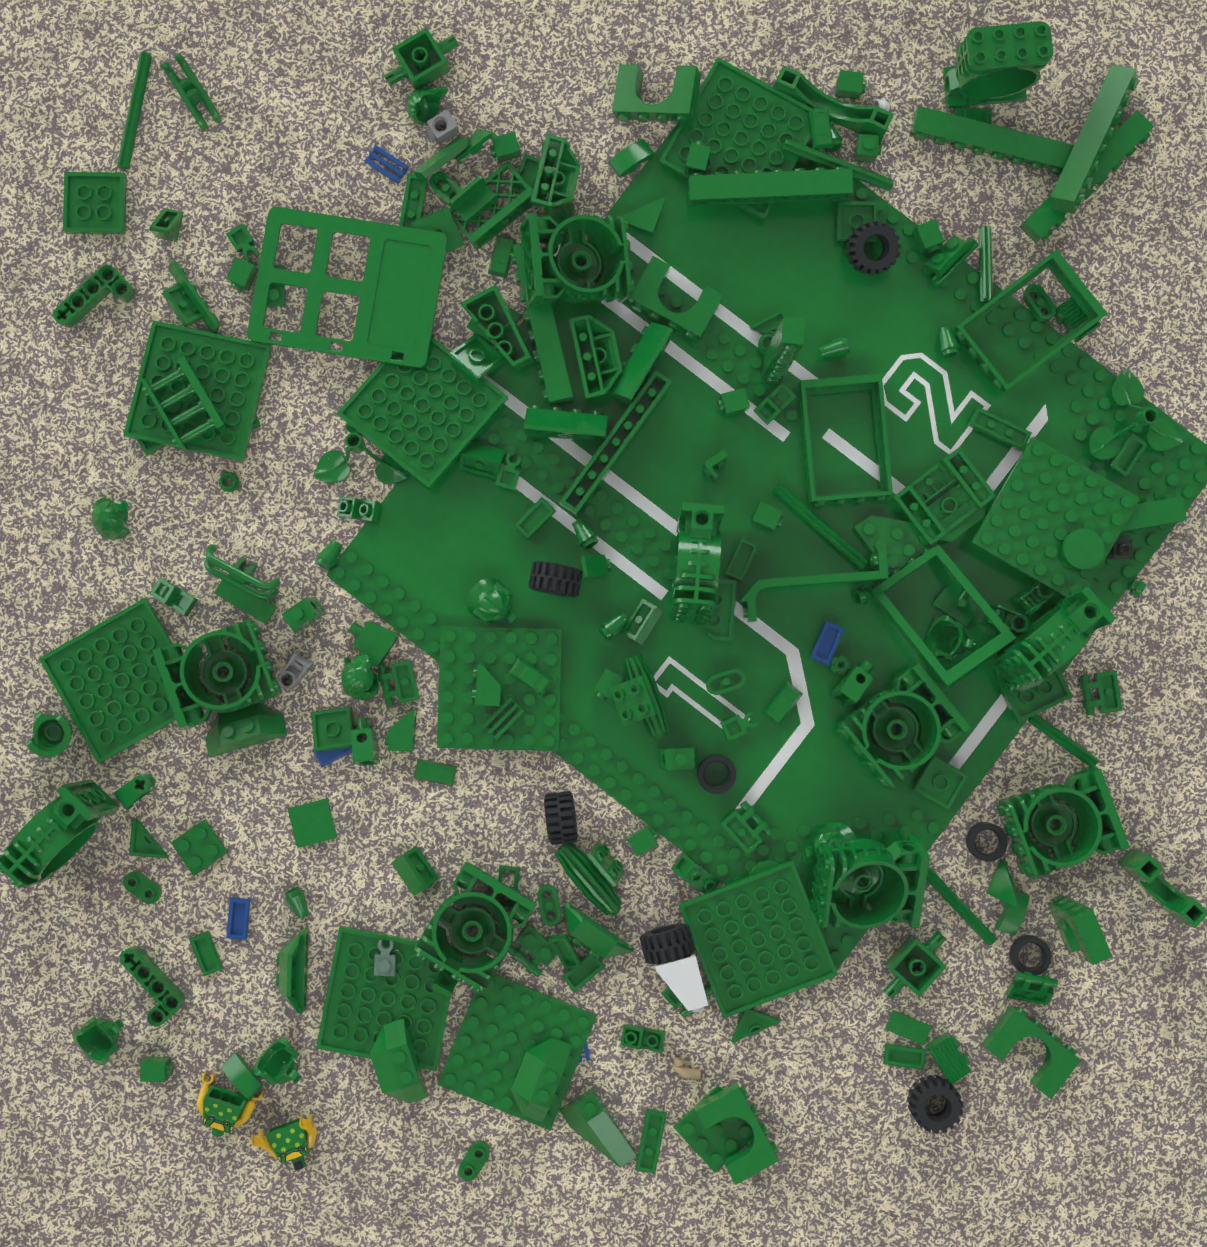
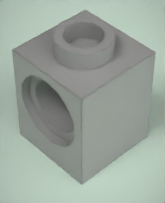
(442, 119)

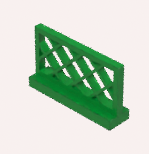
(506, 214)

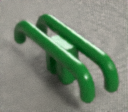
(191, 92)
(238, 577)

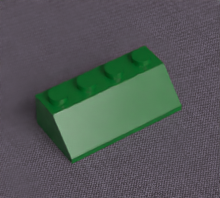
(641, 363)
(565, 425)

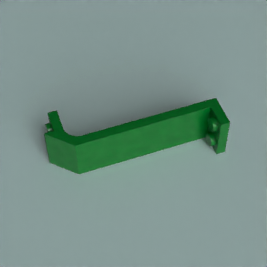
(877, 561)

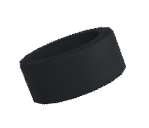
(731, 774)
(1002, 841)
(1019, 943)

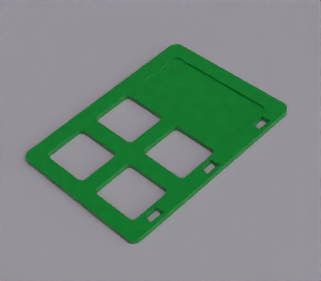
(395, 294)

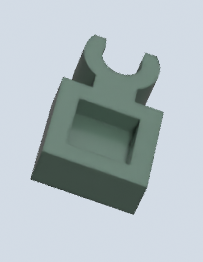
(385, 961)

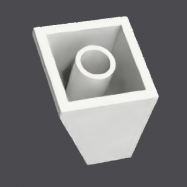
(685, 981)

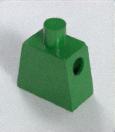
(303, 614)
(373, 640)
(853, 684)
(366, 752)
(678, 758)

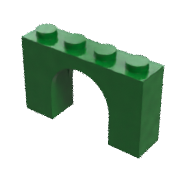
(678, 107)
(691, 322)
(1147, 875)
(1079, 929)
(1059, 1060)
(733, 1103)

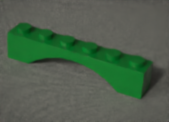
(857, 118)

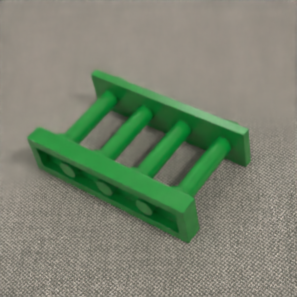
(195, 387)

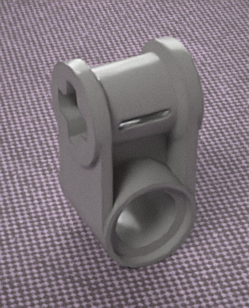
(295, 670)

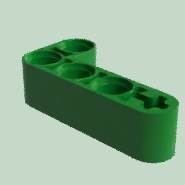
(91, 300)
(149, 984)

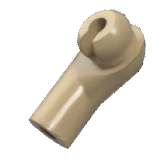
(687, 1073)

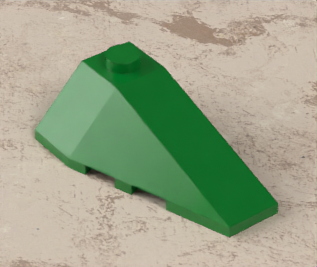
(595, 1124)

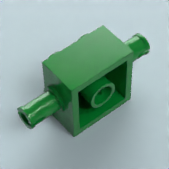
(412, 51)
(922, 976)

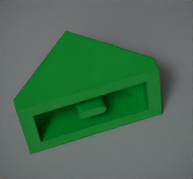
(167, 225)

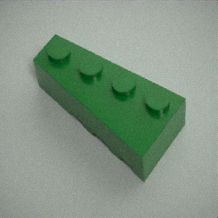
(497, 322)

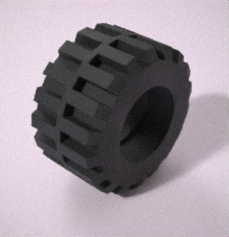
(889, 247)
(555, 579)
(560, 818)
(667, 943)
(942, 1119)

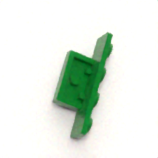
(186, 302)

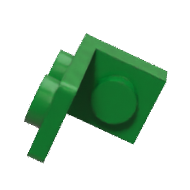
(695, 874)

